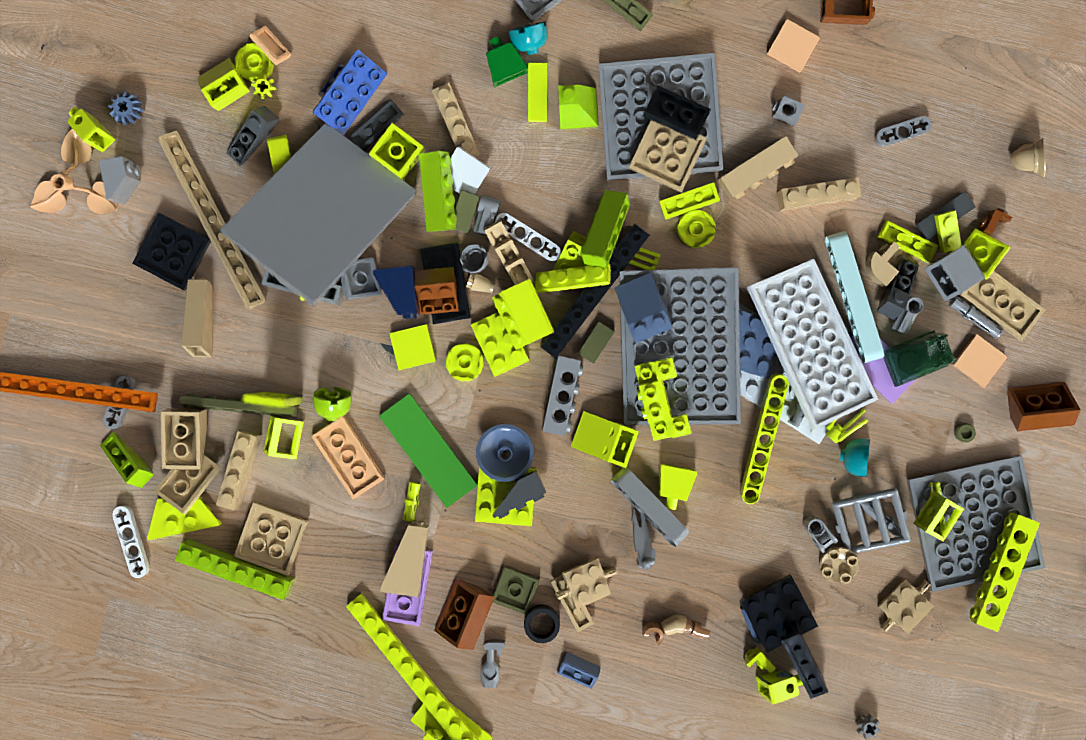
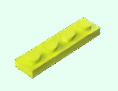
(572, 278)

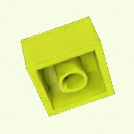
(397, 151)

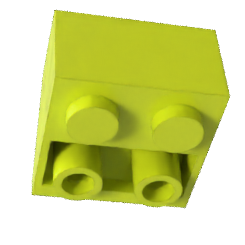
(222, 85)

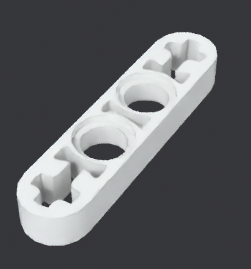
(526, 239)
(135, 540)

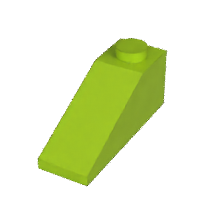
(126, 461)

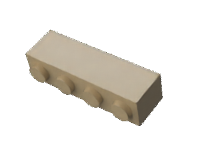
(757, 168)
(819, 194)
(238, 469)

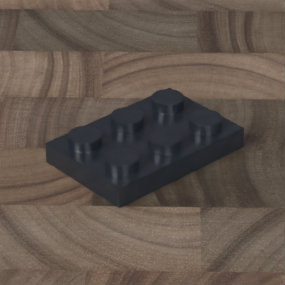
(676, 112)

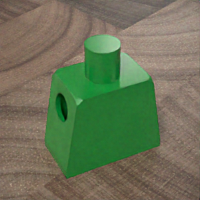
(504, 62)

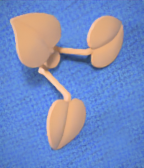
(49, 195)

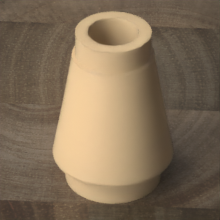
(479, 283)

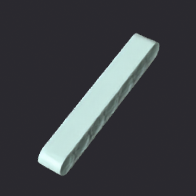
(854, 297)

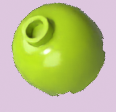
(332, 403)

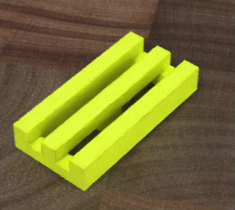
(648, 252)

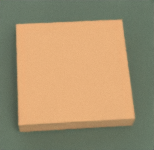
(793, 45)
(979, 360)

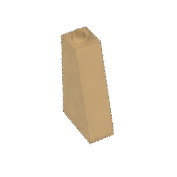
(198, 318)
(408, 563)

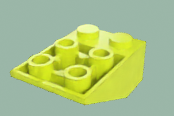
(604, 439)

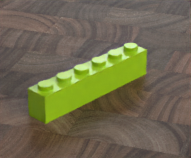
(234, 569)

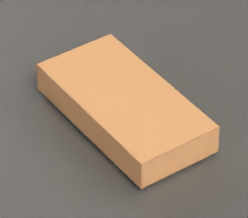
(270, 45)

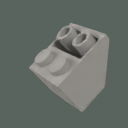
(954, 272)

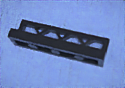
(804, 662)

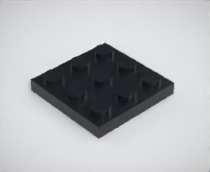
(171, 251)
(773, 610)

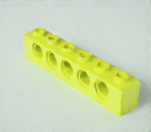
(1008, 580)

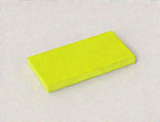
(273, 399)

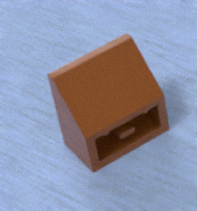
(436, 290)

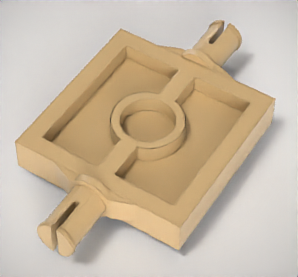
(586, 583)
(905, 606)

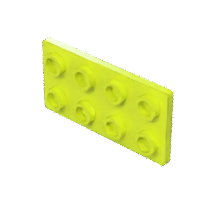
(434, 730)

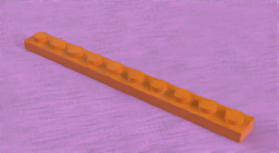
(78, 392)

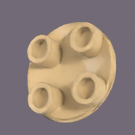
(839, 565)

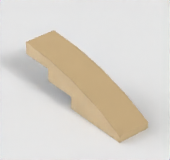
(508, 253)

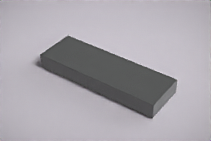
(376, 125)
(961, 204)

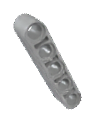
(650, 506)

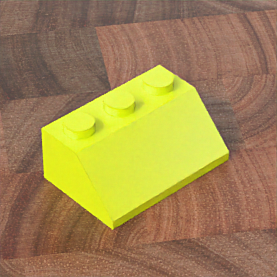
(522, 314)

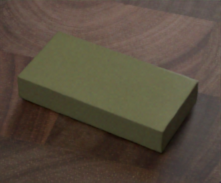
(466, 210)
(596, 342)

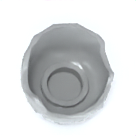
(474, 258)

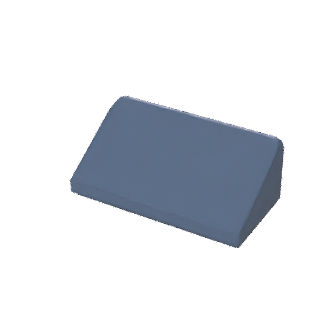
(579, 670)

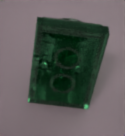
(918, 357)

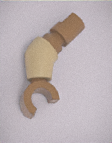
(674, 624)

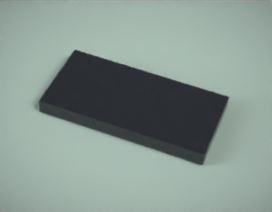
(444, 257)

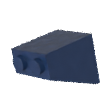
(400, 289)

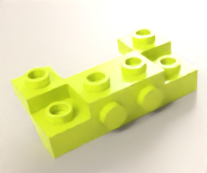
(656, 402)

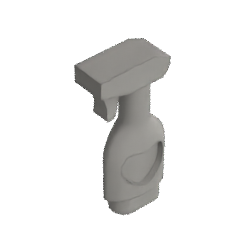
(490, 669)

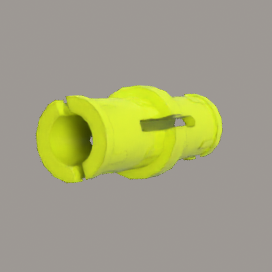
(411, 501)

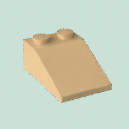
(183, 438)

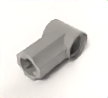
(488, 210)
(905, 320)

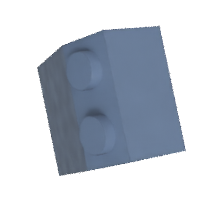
(643, 308)

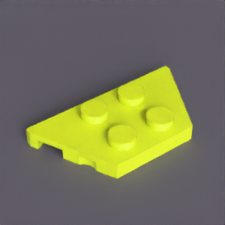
(170, 521)

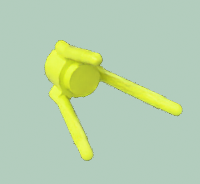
(839, 433)

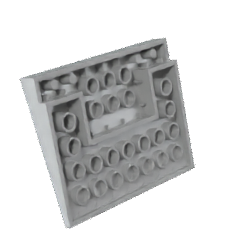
(318, 213)

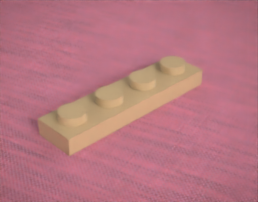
(454, 119)

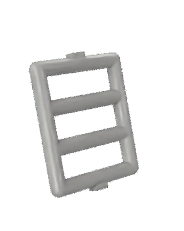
(875, 498)

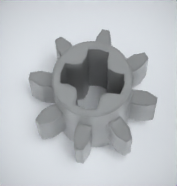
(867, 732)

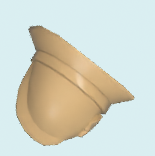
(1030, 158)

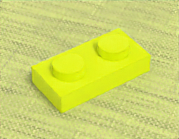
(948, 231)

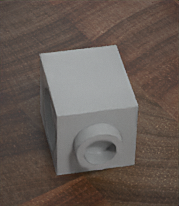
(795, 107)

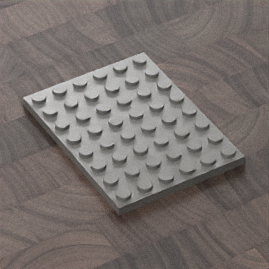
(702, 345)

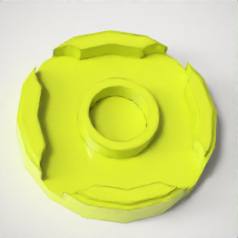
(253, 62)
(696, 229)
(464, 362)

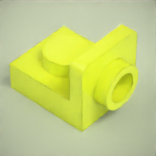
(760, 658)

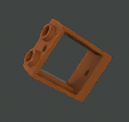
(827, 15)

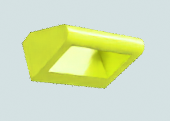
(273, 434)
(932, 513)

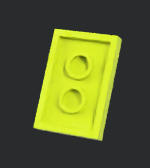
(497, 345)

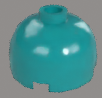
(529, 37)
(856, 456)

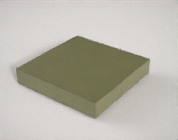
(515, 589)

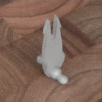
(642, 543)

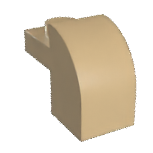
(878, 266)

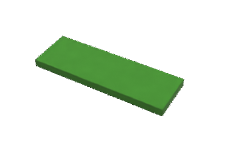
(428, 450)

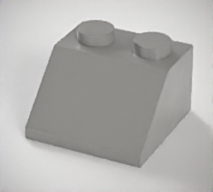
(119, 178)

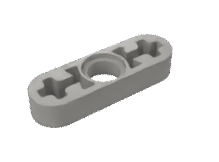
(917, 132)
(119, 416)

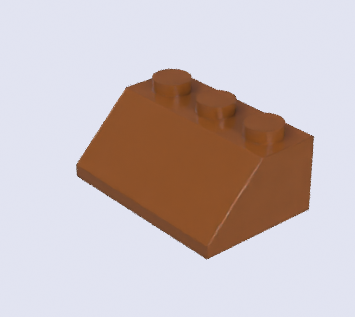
(1042, 406)
(464, 614)

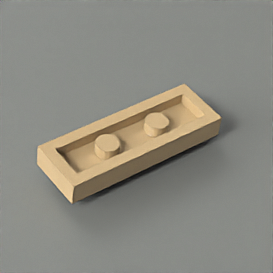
(580, 617)

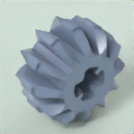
(118, 108)

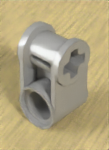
(821, 535)

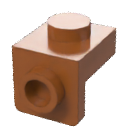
(991, 220)

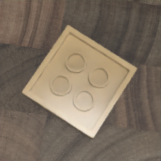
(666, 156)
(271, 538)

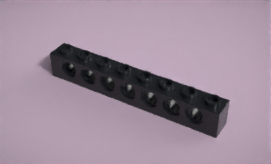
(592, 295)

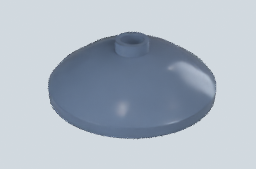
(504, 439)

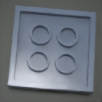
(756, 348)

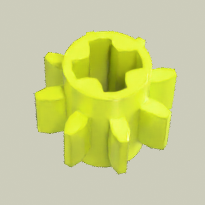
(261, 82)

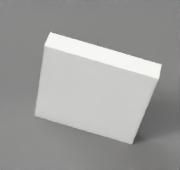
(467, 171)

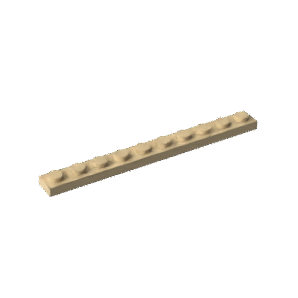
(211, 219)

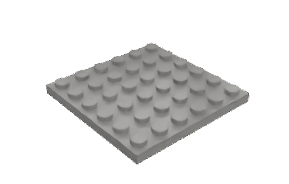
(627, 91)
(988, 496)

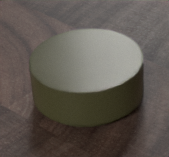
(964, 432)

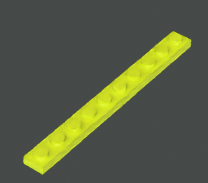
(410, 669)

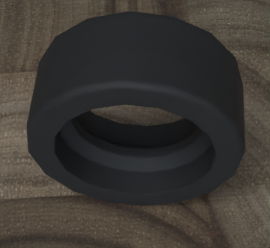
(546, 637)

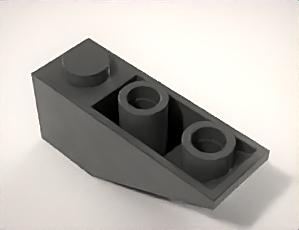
(252, 134)
(898, 290)
(524, 490)

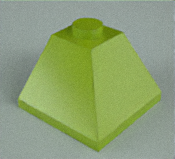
(577, 107)

